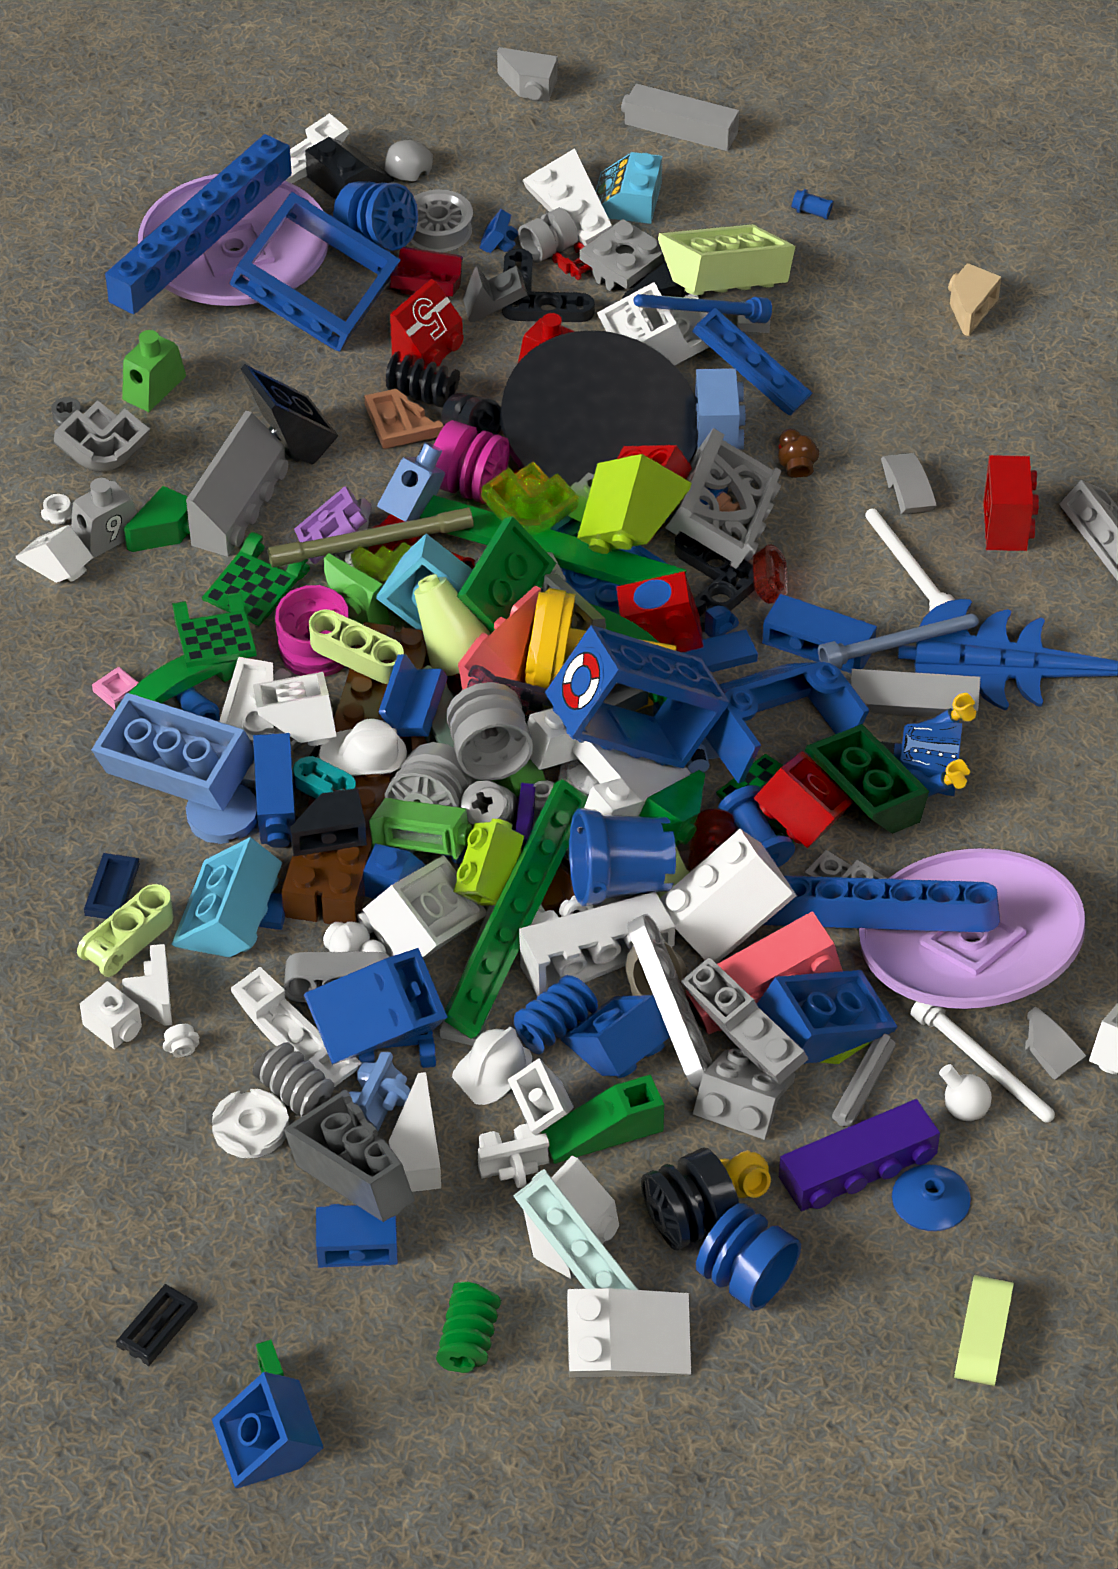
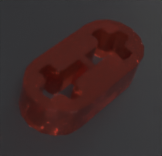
(770, 573)

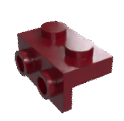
(420, 266)

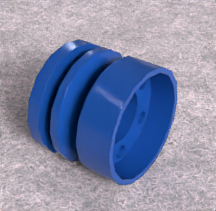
(379, 212)
(748, 1256)

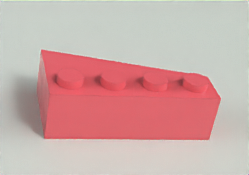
(792, 950)

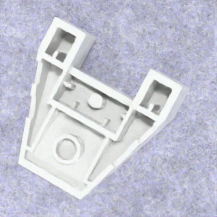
(622, 778)

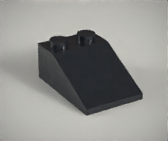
(291, 417)

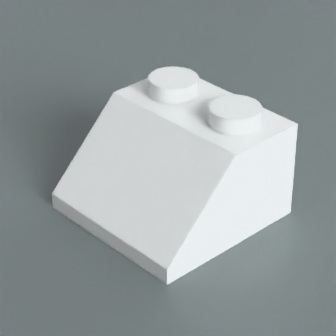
(590, 1202)

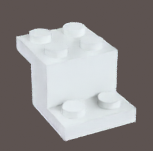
(659, 328)

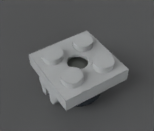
(622, 256)

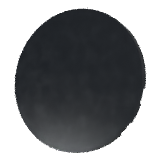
(589, 398)

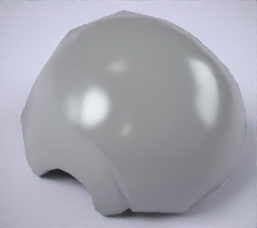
(408, 159)

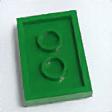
(505, 573)

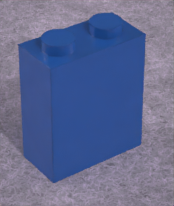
(274, 788)

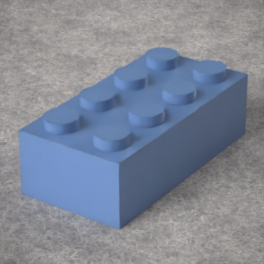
(174, 751)

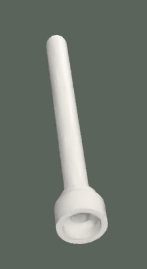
(907, 560)
(936, 1017)

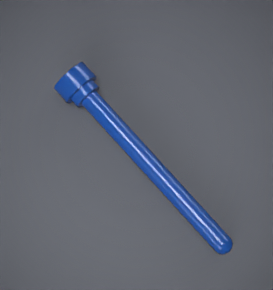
(756, 309)

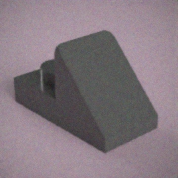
(490, 295)

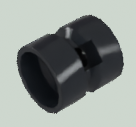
(473, 411)

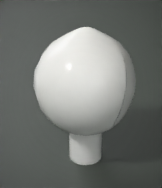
(965, 1095)

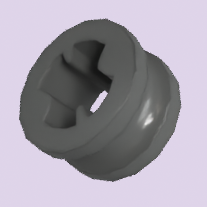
(64, 405)

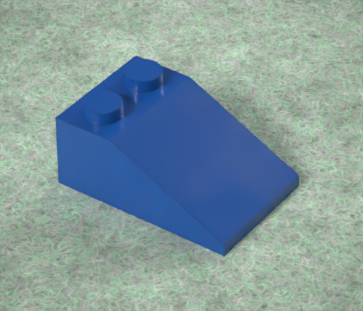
(827, 1012)

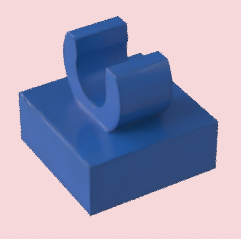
(499, 233)

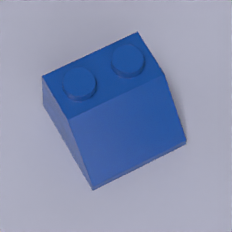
(619, 1035)
(267, 1430)

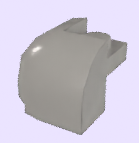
(100, 437)

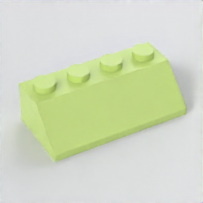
(726, 258)

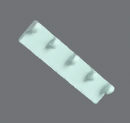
(570, 1235)

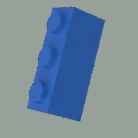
(803, 627)

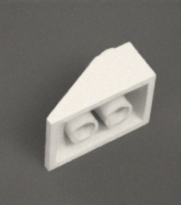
(423, 910)
(628, 1333)

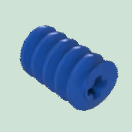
(554, 1012)

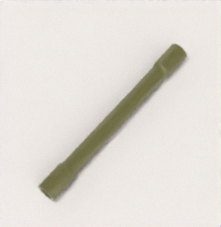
(299, 551)

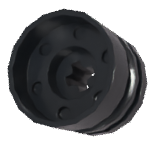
(688, 1197)

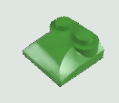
(357, 590)

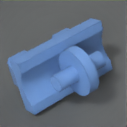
(381, 1090)

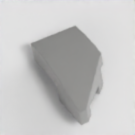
(1051, 1044)

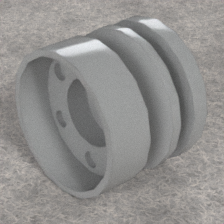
(489, 731)
(431, 777)

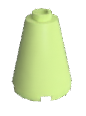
(446, 623)

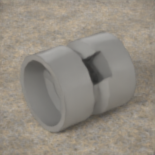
(550, 233)

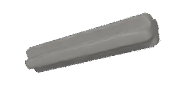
(863, 1081)

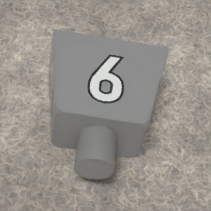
(102, 515)

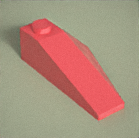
(507, 647)

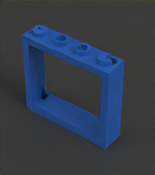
(292, 304)

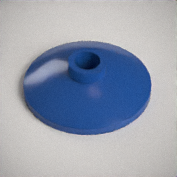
(927, 1209)

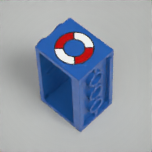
(611, 658)

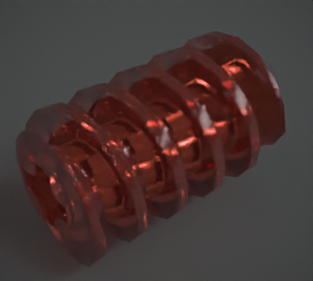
(713, 829)

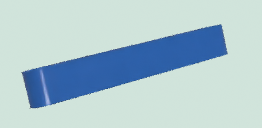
(892, 904)

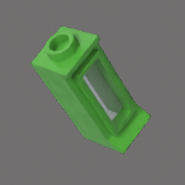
(420, 827)

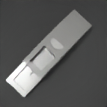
(743, 1021)

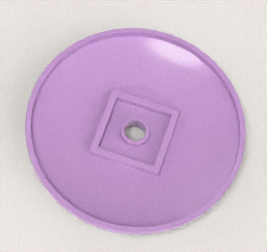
(289, 256)
(1028, 949)

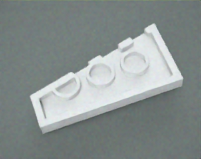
(569, 187)
(241, 707)

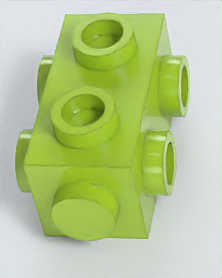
(488, 861)

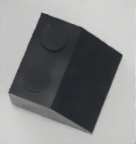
(337, 164)

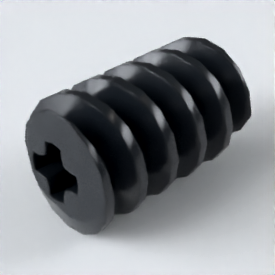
(421, 382)

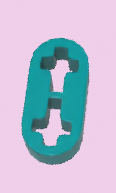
(326, 778)

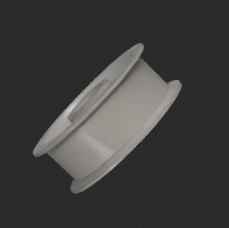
(442, 220)

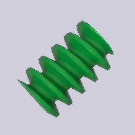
(468, 1327)

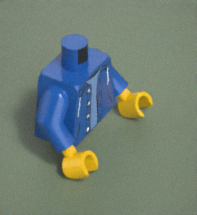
(933, 748)

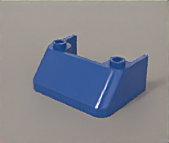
(773, 687)

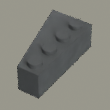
(350, 1157)

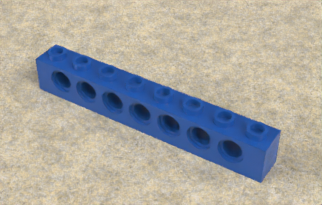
(198, 224)

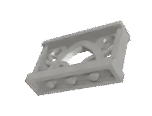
(703, 523)

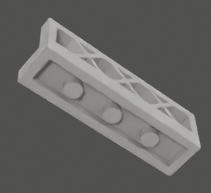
(1096, 519)

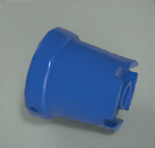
(618, 855)

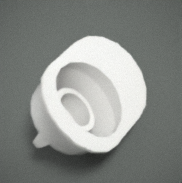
(366, 749)
(490, 1064)

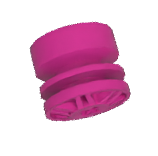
(470, 458)
(293, 628)

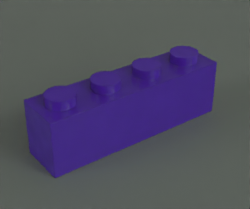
(859, 1155)

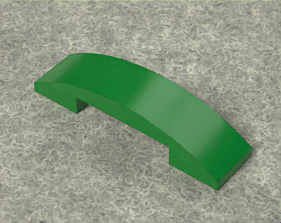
(176, 678)

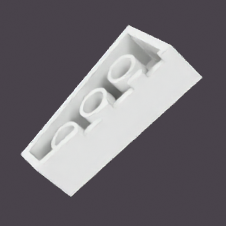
(587, 941)

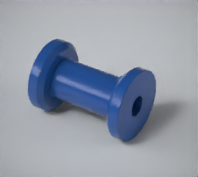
(752, 821)

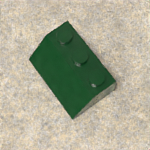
(872, 777)

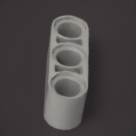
(313, 969)

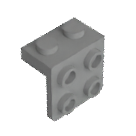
(739, 1094)

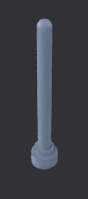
(839, 654)

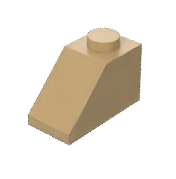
(973, 295)

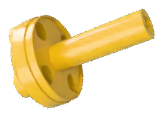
(553, 637)

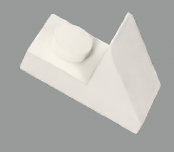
(152, 990)

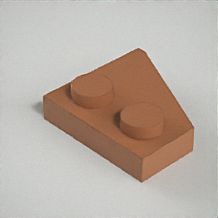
(399, 420)

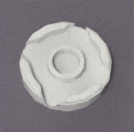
(250, 1135)

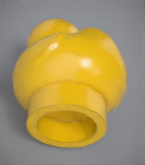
(748, 1173)

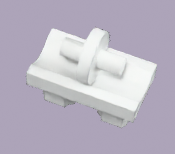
(512, 1158)

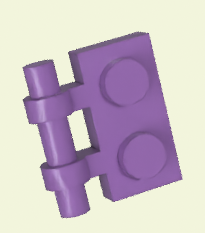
(335, 517)

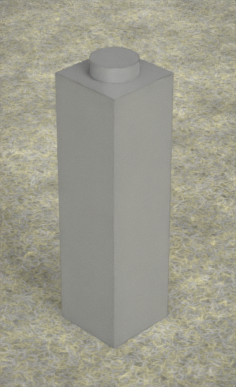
(681, 117)
(912, 692)

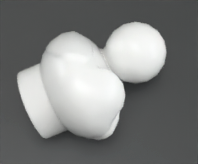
(350, 938)

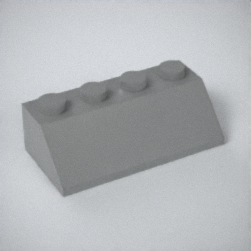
(235, 486)

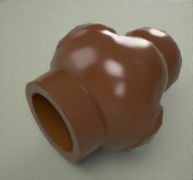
(797, 453)

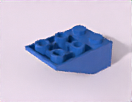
(376, 1006)

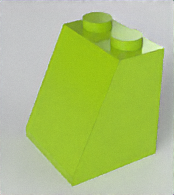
(629, 503)

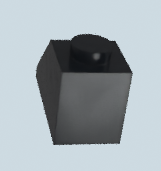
(330, 824)

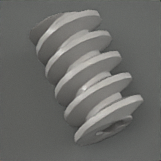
(478, 799)
(293, 1078)

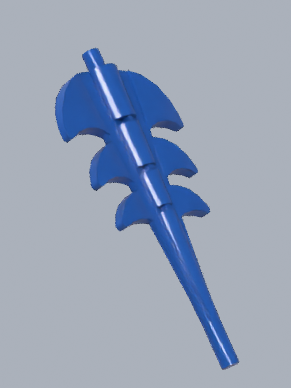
(996, 658)

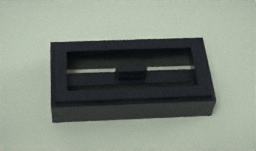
(138, 1349)

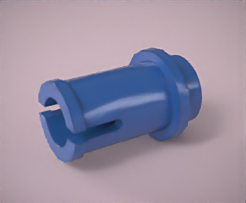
(812, 204)

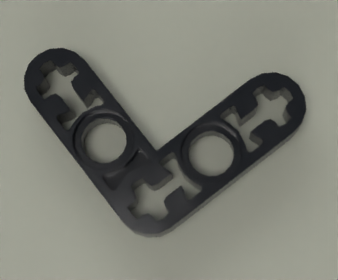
(539, 299)
(723, 576)

